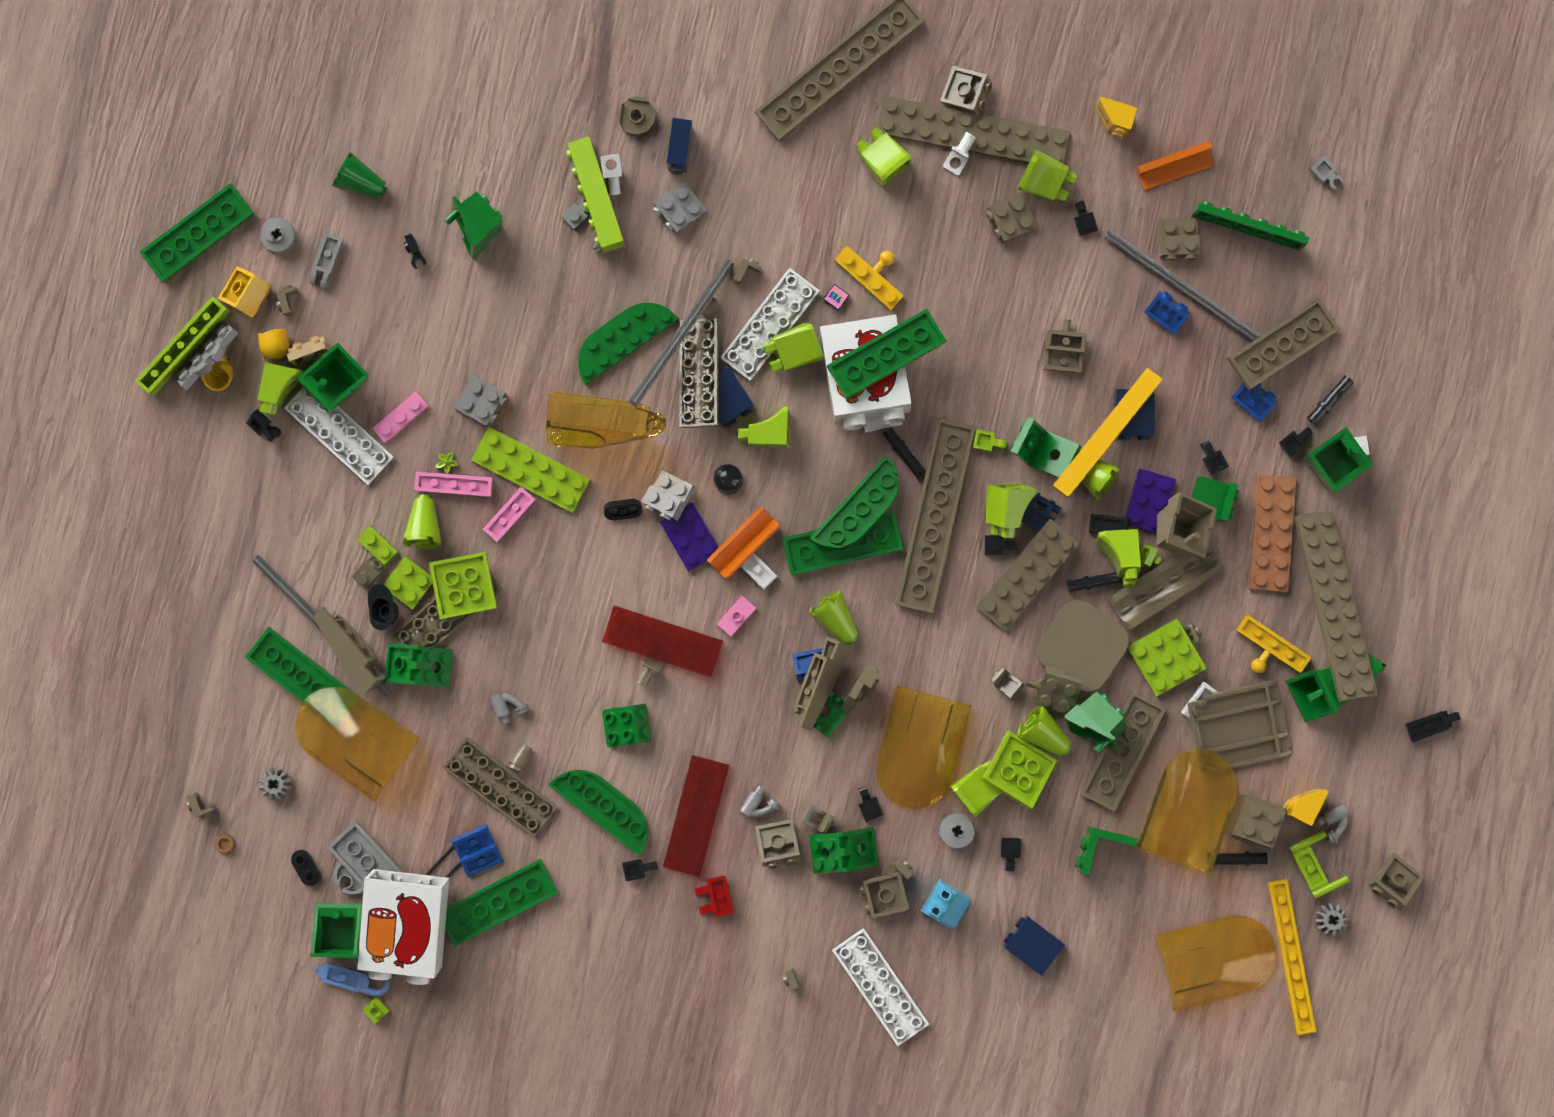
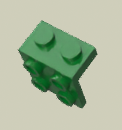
(1217, 495)
(626, 725)

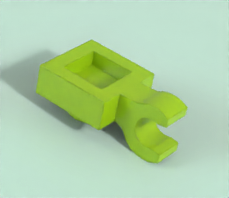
(985, 441)

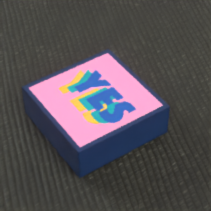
(836, 297)

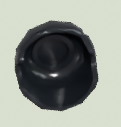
(728, 479)

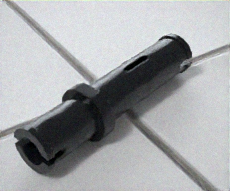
(1324, 407)
(903, 451)
(1093, 581)
(1241, 858)

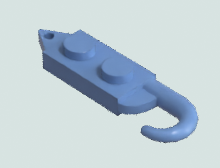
(349, 979)

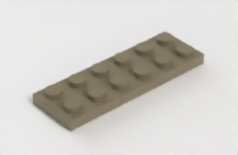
(1283, 344)
(1027, 574)
(1115, 769)

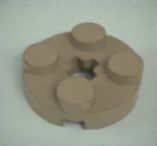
(627, 122)

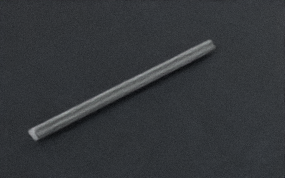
(1181, 285)
(680, 334)
(383, 687)

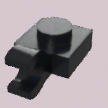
(1084, 222)
(411, 246)
(261, 425)
(1293, 443)
(1214, 460)
(995, 545)
(869, 807)
(1010, 849)
(636, 869)

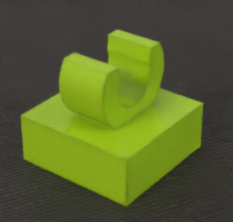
(1149, 556)
(376, 1010)

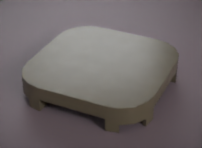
(1083, 644)

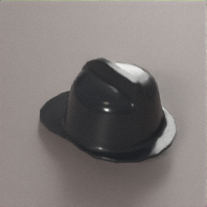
(382, 608)

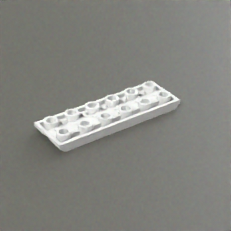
(773, 317)
(341, 436)
(880, 987)

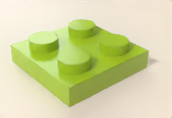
(409, 582)

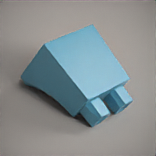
(945, 904)

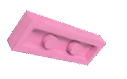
(400, 417)
(509, 514)

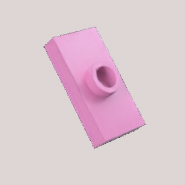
(736, 616)

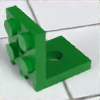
(1037, 446)
(417, 665)
(1089, 843)
(843, 850)

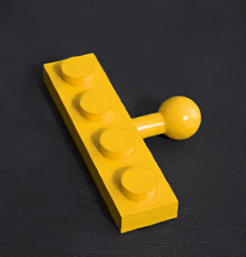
(869, 276)
(1272, 645)

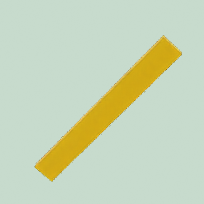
(1107, 433)
(1291, 957)

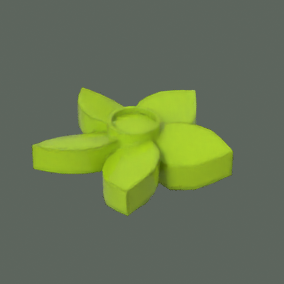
(446, 462)

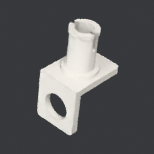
(960, 152)
(612, 175)

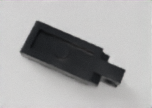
(1431, 725)

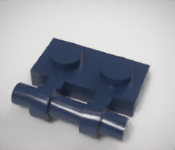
(1036, 518)

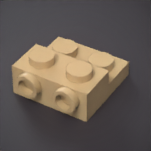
(306, 352)

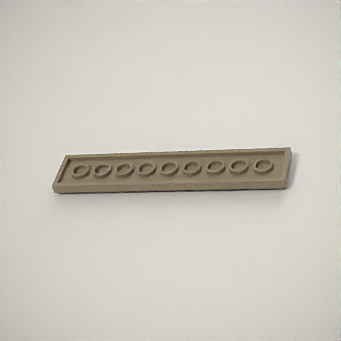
(839, 67)
(948, 126)
(935, 515)
(1335, 606)

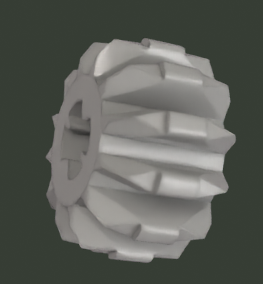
(273, 776)
(1327, 926)

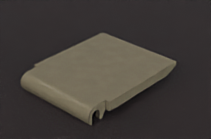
(1242, 723)

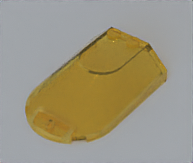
(598, 421)
(353, 738)
(920, 747)
(1190, 810)
(1216, 959)

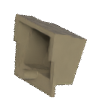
(1185, 526)
(1255, 821)

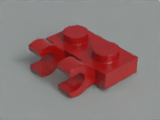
(719, 895)

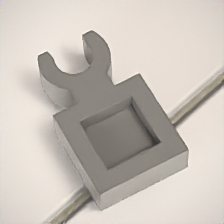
(1324, 171)
(575, 214)

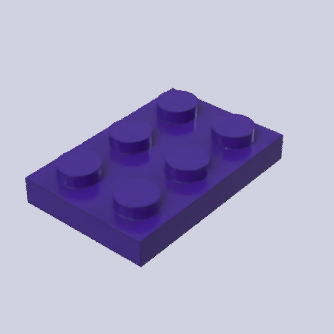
(1148, 498)
(690, 537)

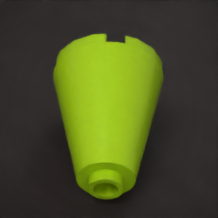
(1100, 478)
(422, 525)
(835, 617)
(1044, 732)

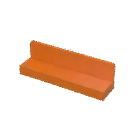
(1175, 165)
(743, 543)

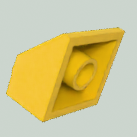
(1116, 116)
(245, 291)
(1306, 805)

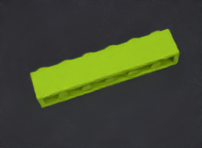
(596, 195)
(182, 346)

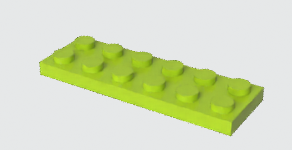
(530, 469)

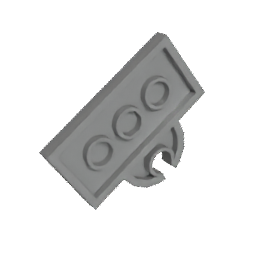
(212, 352)
(358, 857)

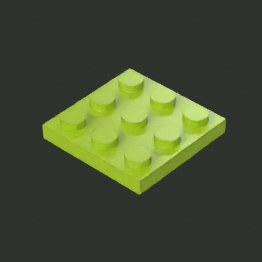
(463, 585)
(1167, 657)
(1019, 770)

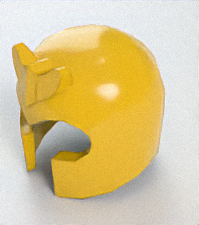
(274, 344)
(219, 376)

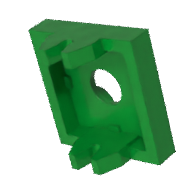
(827, 724)

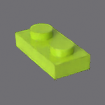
(377, 545)

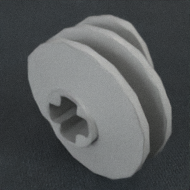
(274, 226)
(964, 824)

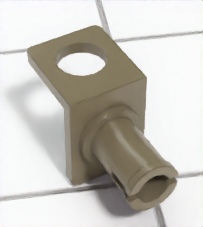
(648, 671)

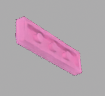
(453, 484)

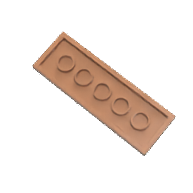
(1272, 533)

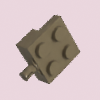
(1064, 350)
(1056, 690)

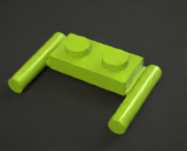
(1311, 868)

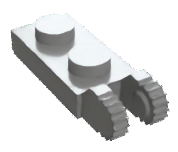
(326, 258)

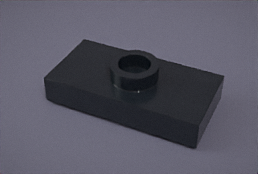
(1107, 523)

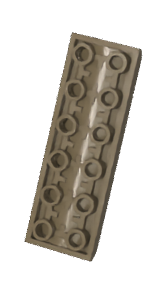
(699, 375)
(1163, 587)
(426, 627)
(500, 787)

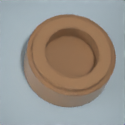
(224, 843)

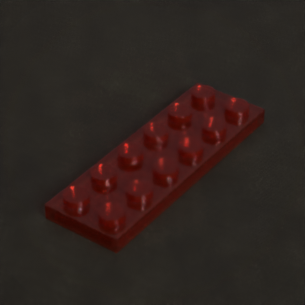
(662, 641)
(696, 815)

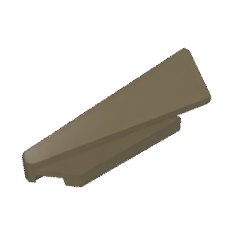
(350, 649)
(820, 680)

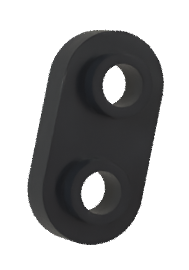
(623, 509)
(306, 867)

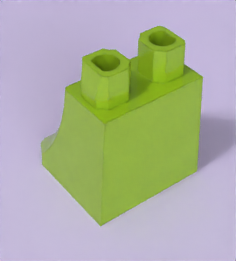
(883, 157)
(1045, 177)
(794, 348)
(275, 386)
(768, 433)
(1007, 506)
(1123, 551)
(973, 791)

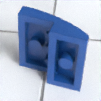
(477, 850)

